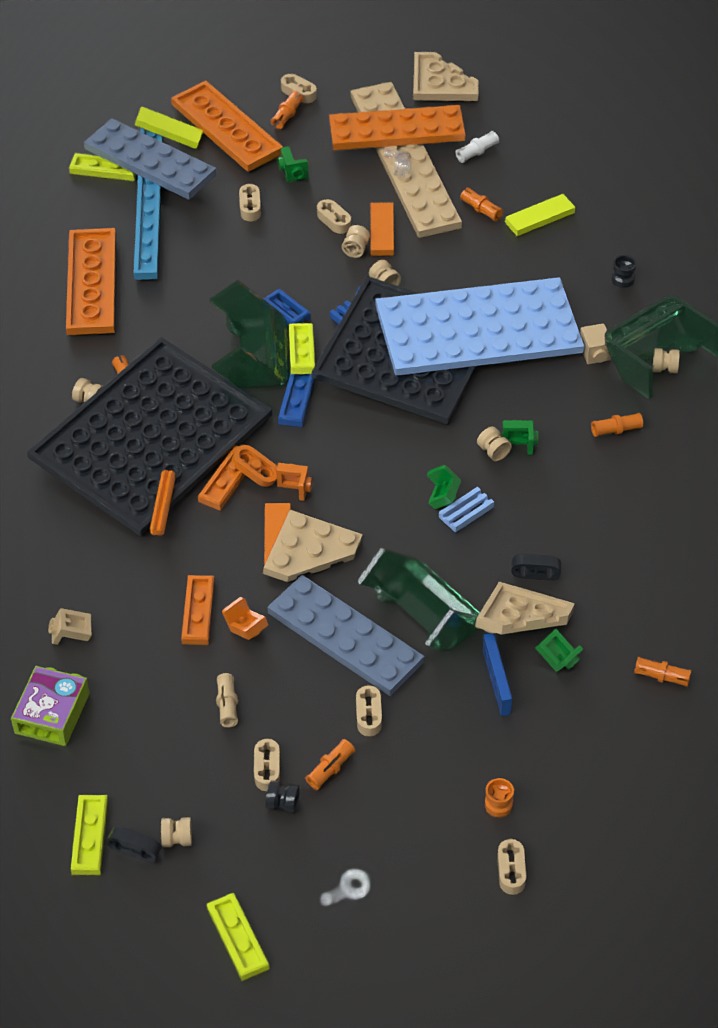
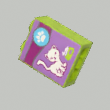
(50, 705)

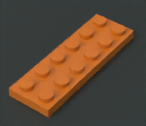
(227, 126)
(396, 127)
(91, 281)

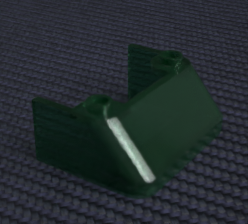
(659, 325)
(262, 331)
(423, 596)

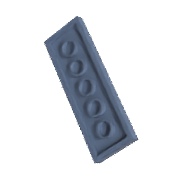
(150, 158)
(346, 635)

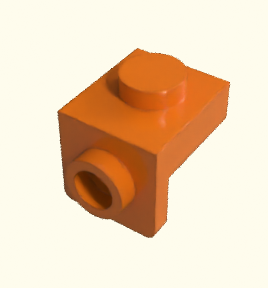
(294, 477)
(243, 620)

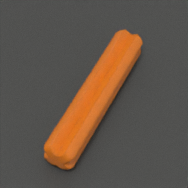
(162, 503)

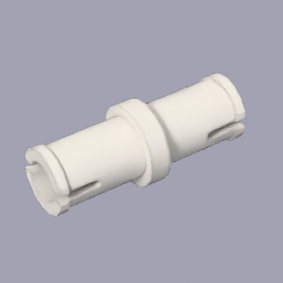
(477, 146)

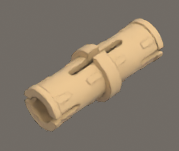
(227, 700)

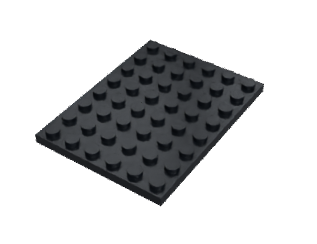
(148, 420)

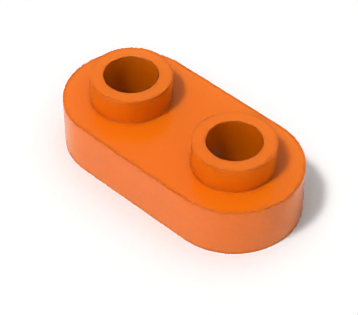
(255, 466)

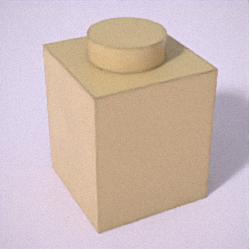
(594, 344)

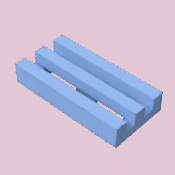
(463, 506)

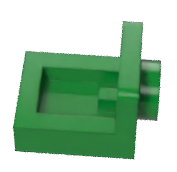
(292, 169)
(520, 433)
(445, 486)
(558, 651)

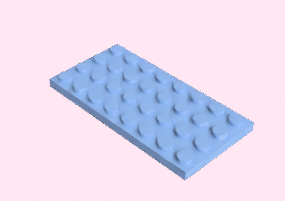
(478, 326)

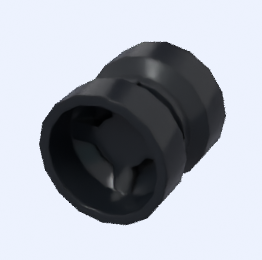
(623, 271)
(282, 796)

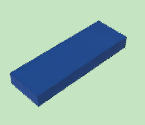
(296, 400)
(497, 674)

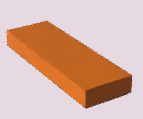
(382, 229)
(221, 484)
(274, 519)
(198, 610)

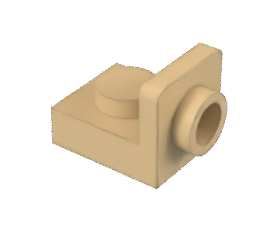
(70, 625)

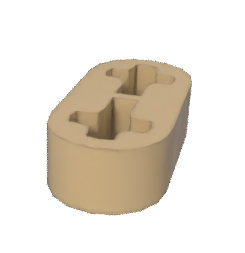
(295, 83)
(245, 202)
(330, 218)
(373, 710)
(261, 764)
(506, 867)

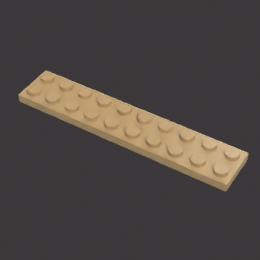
(421, 188)

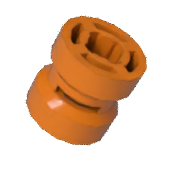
(499, 797)

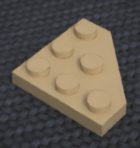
(441, 80)
(309, 546)
(518, 609)

